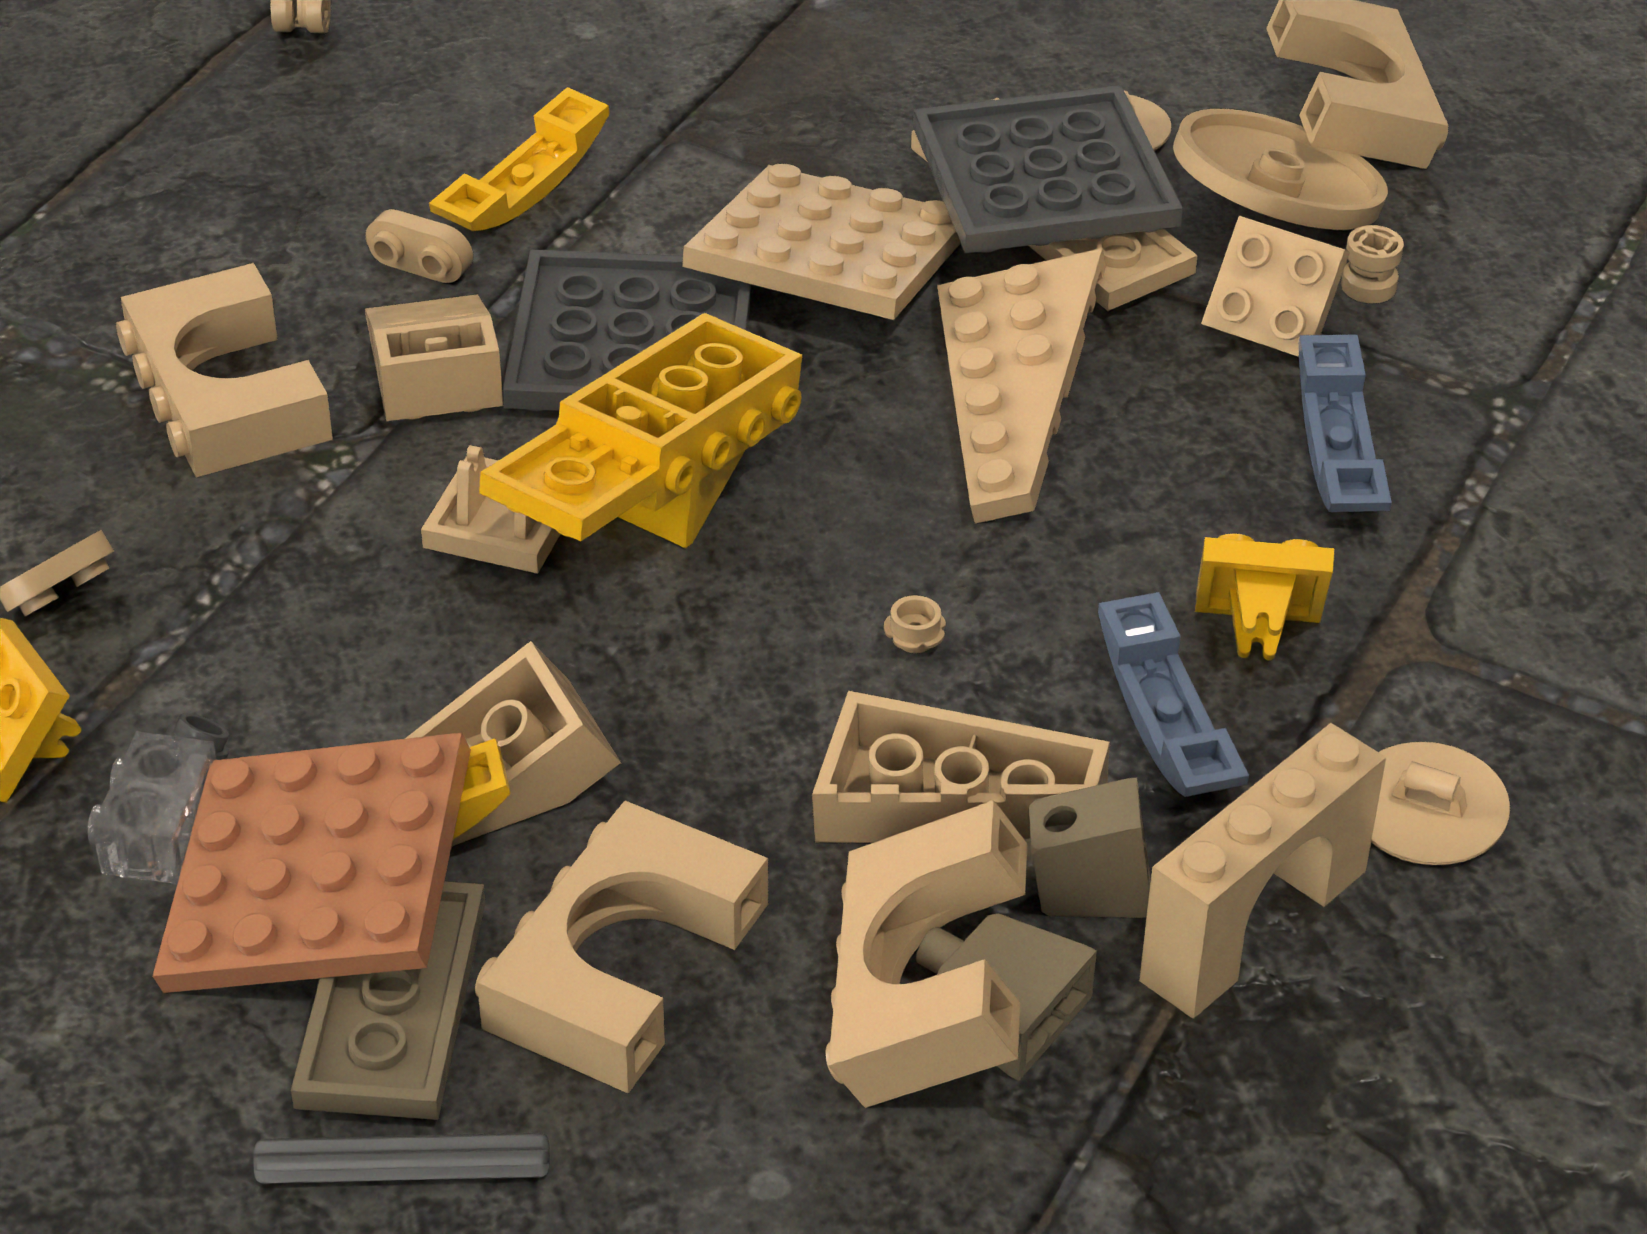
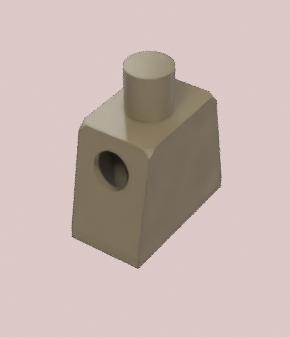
(1090, 852)
(1039, 967)

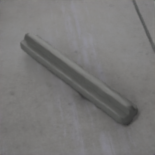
(401, 1158)

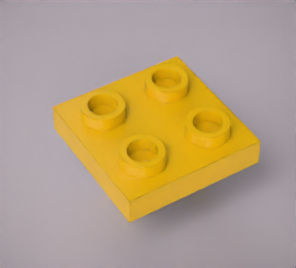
(1263, 586)
(28, 709)

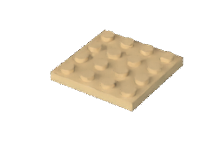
(826, 241)

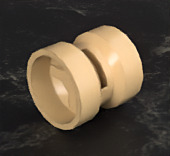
(308, 14)
(1372, 262)

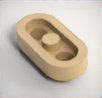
(419, 246)
(35, 586)

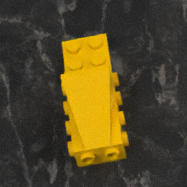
(653, 435)

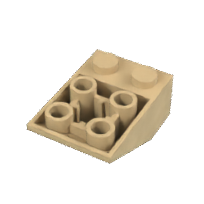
(435, 357)

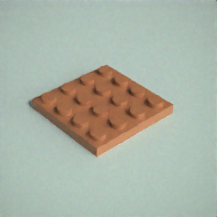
(315, 864)

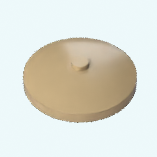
(1277, 172)

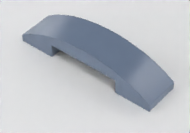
(1339, 425)
(1164, 700)

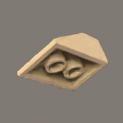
(543, 734)

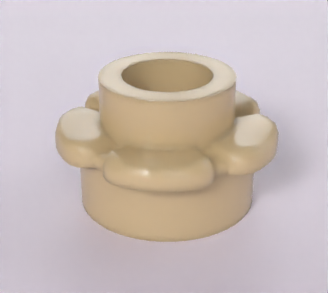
(915, 624)

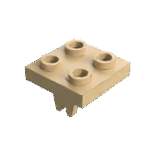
(1274, 286)
(482, 528)

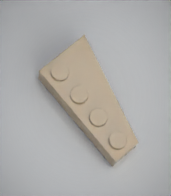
(917, 763)

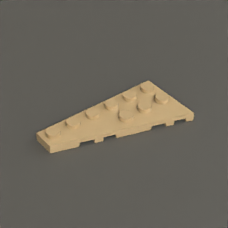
(1011, 363)

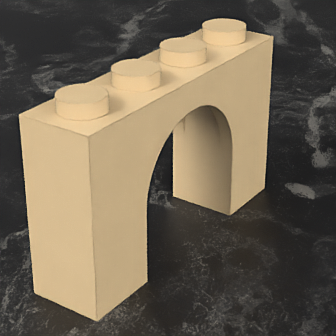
(1389, 104)
(212, 418)
(1300, 821)
(631, 869)
(944, 1027)

